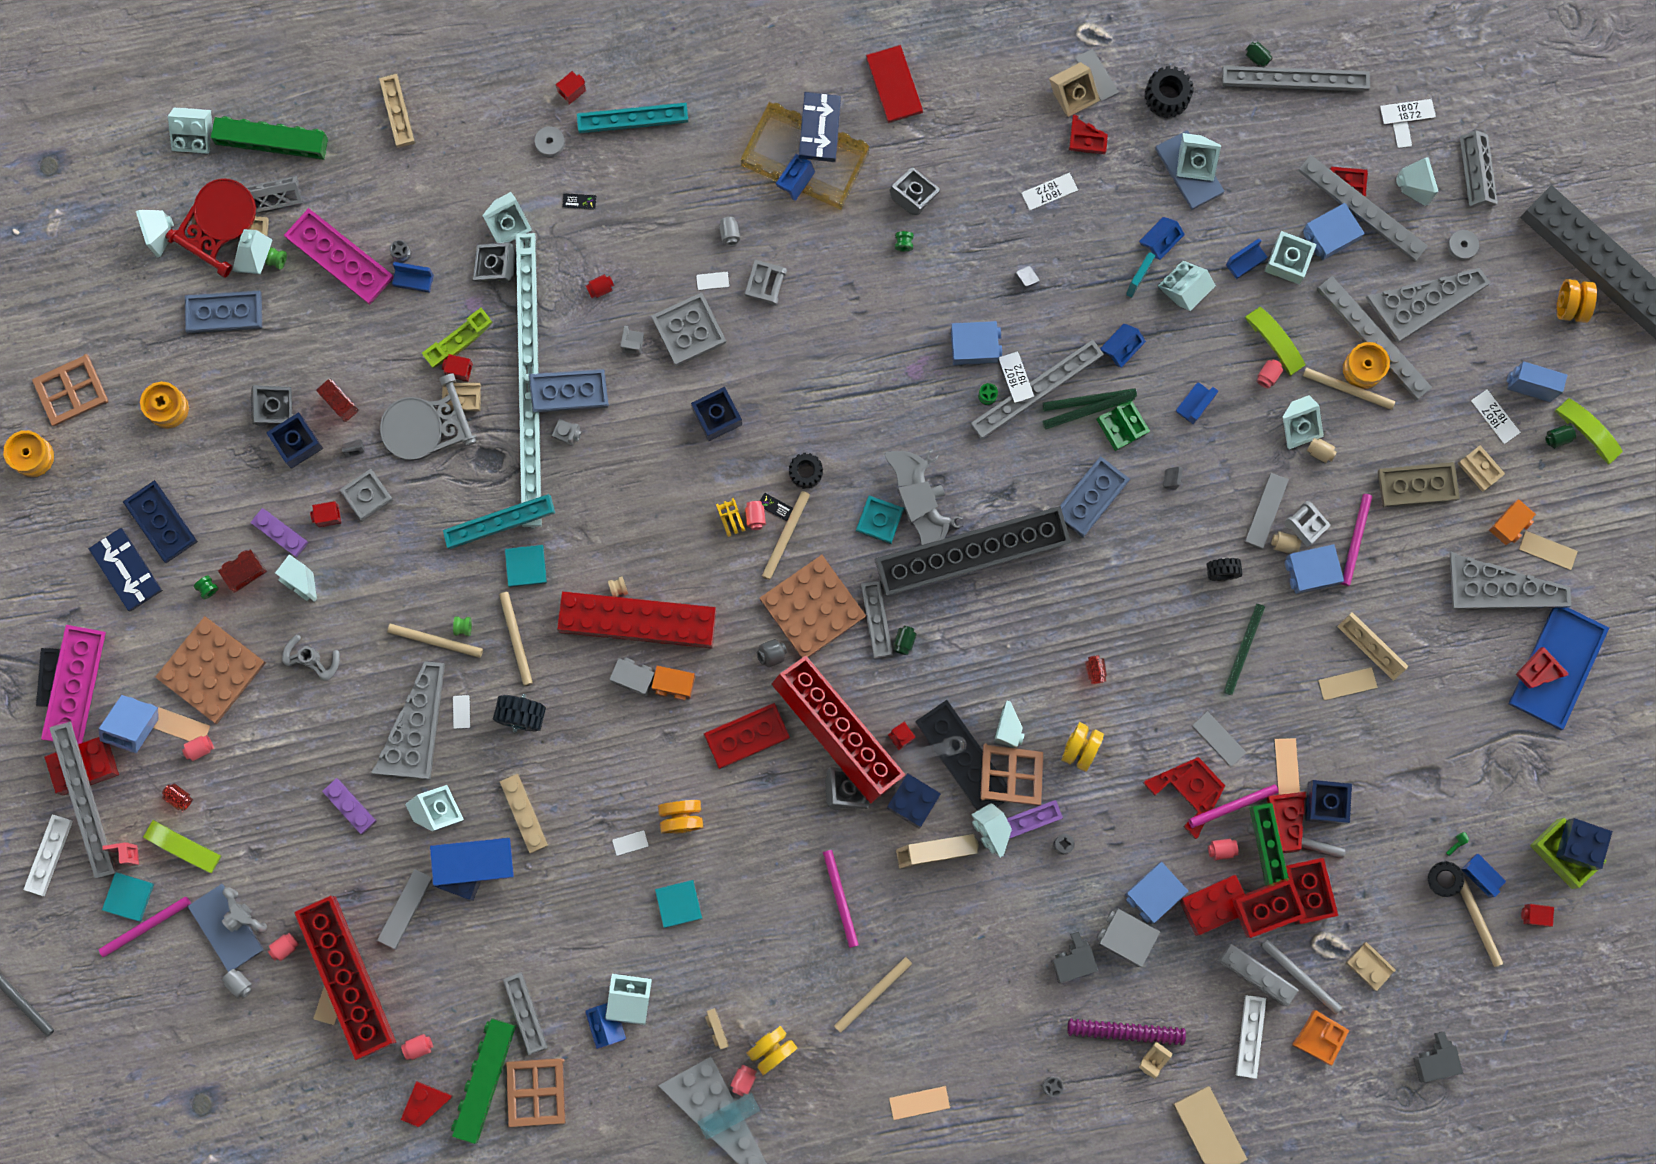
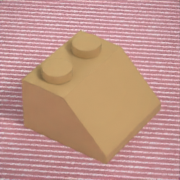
(1074, 88)

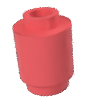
(1270, 373)
(755, 515)
(197, 748)
(1223, 849)
(283, 947)
(417, 1047)
(743, 1080)

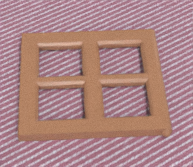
(70, 390)
(1012, 775)
(535, 1092)

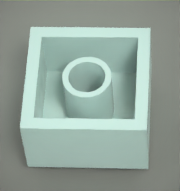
(1290, 257)

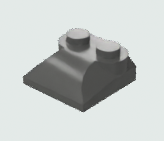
(913, 191)
(494, 262)
(270, 404)
(842, 791)

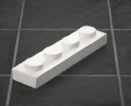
(48, 855)
(1250, 1036)

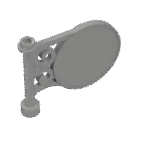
(415, 427)

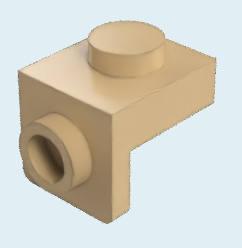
(1155, 1060)

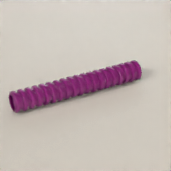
(1126, 1031)

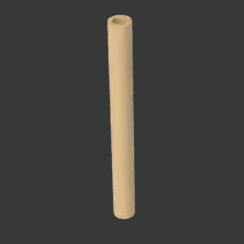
(1348, 388)
(786, 534)
(515, 638)
(435, 640)
(1480, 925)
(873, 994)

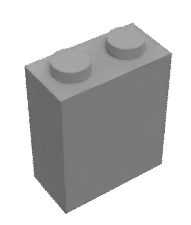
(1128, 937)

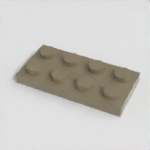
(1418, 484)

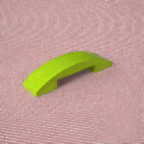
(459, 339)
(1277, 340)
(1591, 428)
(182, 846)

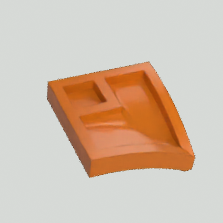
(1321, 1038)

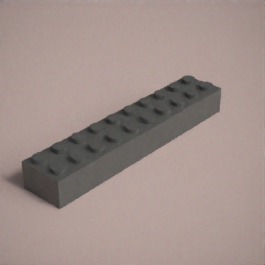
(1595, 256)
(972, 550)

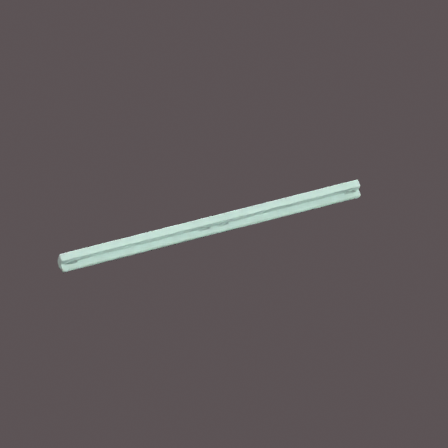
(528, 356)

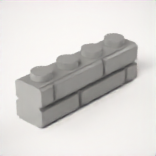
(1257, 975)

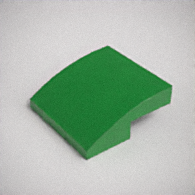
(1123, 425)

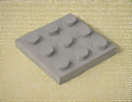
(688, 329)

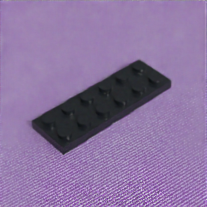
(966, 766)

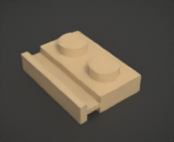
(468, 394)
(1481, 468)
(1370, 966)
(714, 1022)

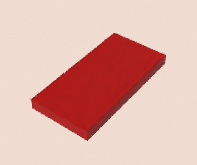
(894, 84)
(746, 735)

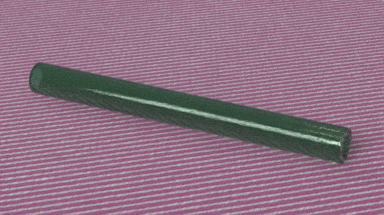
(1083, 400)
(1088, 410)
(1244, 649)

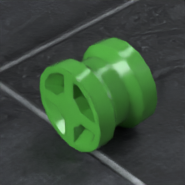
(276, 258)
(462, 626)

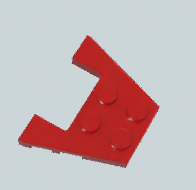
(1195, 783)

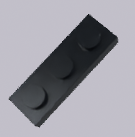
(47, 670)

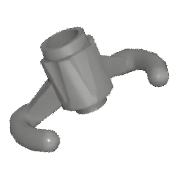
(310, 658)
(239, 914)

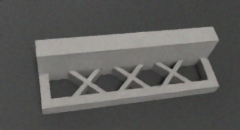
(1477, 169)
(275, 187)

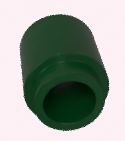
(1258, 54)
(1560, 436)
(904, 640)

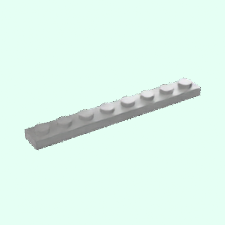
(1295, 78)
(1363, 208)
(1370, 332)
(1040, 386)
(82, 799)

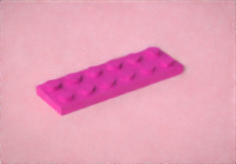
(339, 256)
(74, 680)

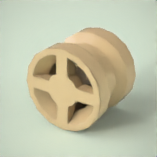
(618, 587)

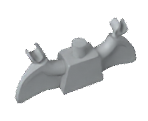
(918, 496)

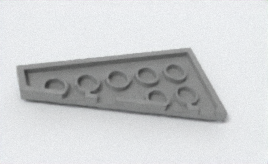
(1418, 304)
(1495, 587)
(413, 736)
(703, 1092)

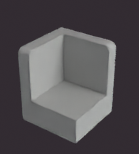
(632, 341)

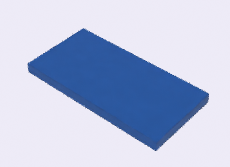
(1575, 645)

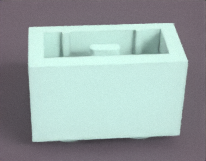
(190, 130)
(1187, 285)
(296, 575)
(993, 828)
(628, 999)

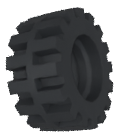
(803, 459)
(1224, 569)
(1448, 891)

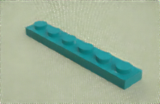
(632, 118)
(499, 521)

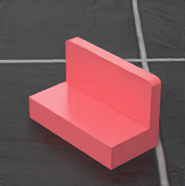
(127, 852)

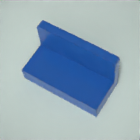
(796, 176)
(1162, 237)
(1246, 259)
(412, 277)
(1123, 344)
(1196, 402)
(1484, 876)
(604, 1031)

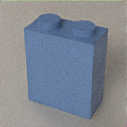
(1333, 231)
(975, 343)
(1536, 381)
(1314, 569)
(128, 724)
(1155, 893)

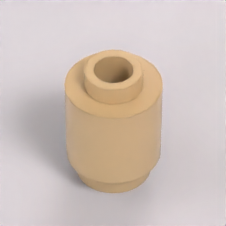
(1321, 450)
(1286, 542)

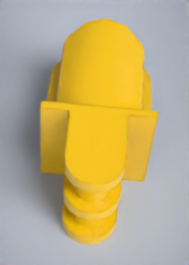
(729, 515)

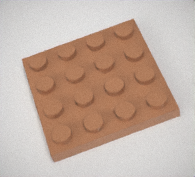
(812, 607)
(210, 670)

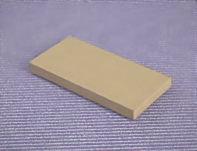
(1209, 1128)

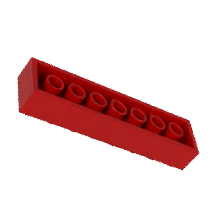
(637, 620)
(838, 729)
(345, 977)

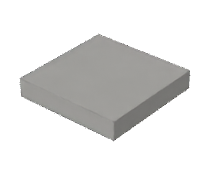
(366, 494)

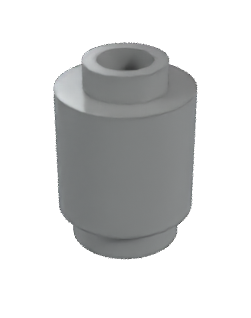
(729, 231)
(237, 984)

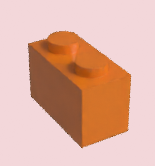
(1512, 522)
(673, 682)

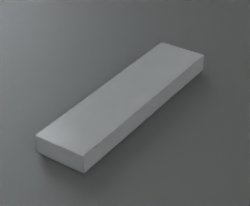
(1266, 511)
(876, 619)
(405, 909)
(525, 1013)

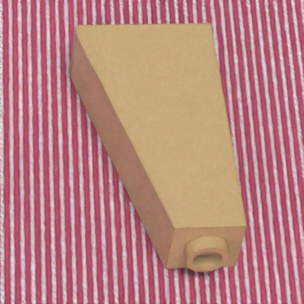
(937, 851)

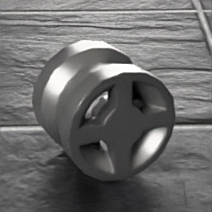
(398, 247)
(1063, 847)
(1055, 1088)

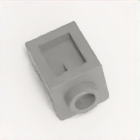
(567, 432)

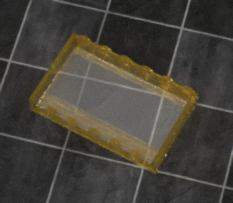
(778, 141)

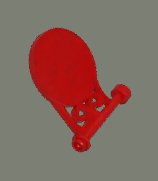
(222, 213)

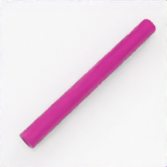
(1356, 539)
(1233, 806)
(840, 898)
(144, 926)

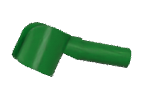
(1462, 840)

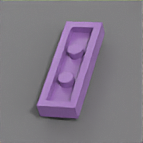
(279, 532)
(349, 806)
(1034, 818)

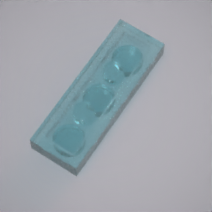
(729, 1116)

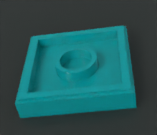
(1139, 276)
(879, 519)
(526, 566)
(128, 896)
(678, 903)

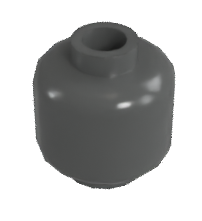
(771, 653)

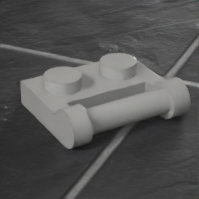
(759, 281)
(1312, 527)

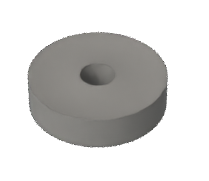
(555, 147)
(1466, 237)

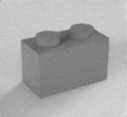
(632, 676)

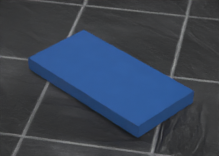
(471, 861)

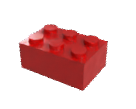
(97, 762)
(1313, 889)
(1212, 905)
(1269, 908)

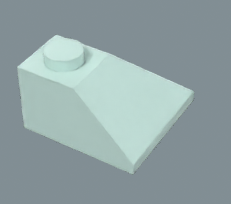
(1197, 157)
(1418, 181)
(506, 219)
(154, 229)
(251, 252)
(1302, 422)
(1009, 728)
(434, 809)

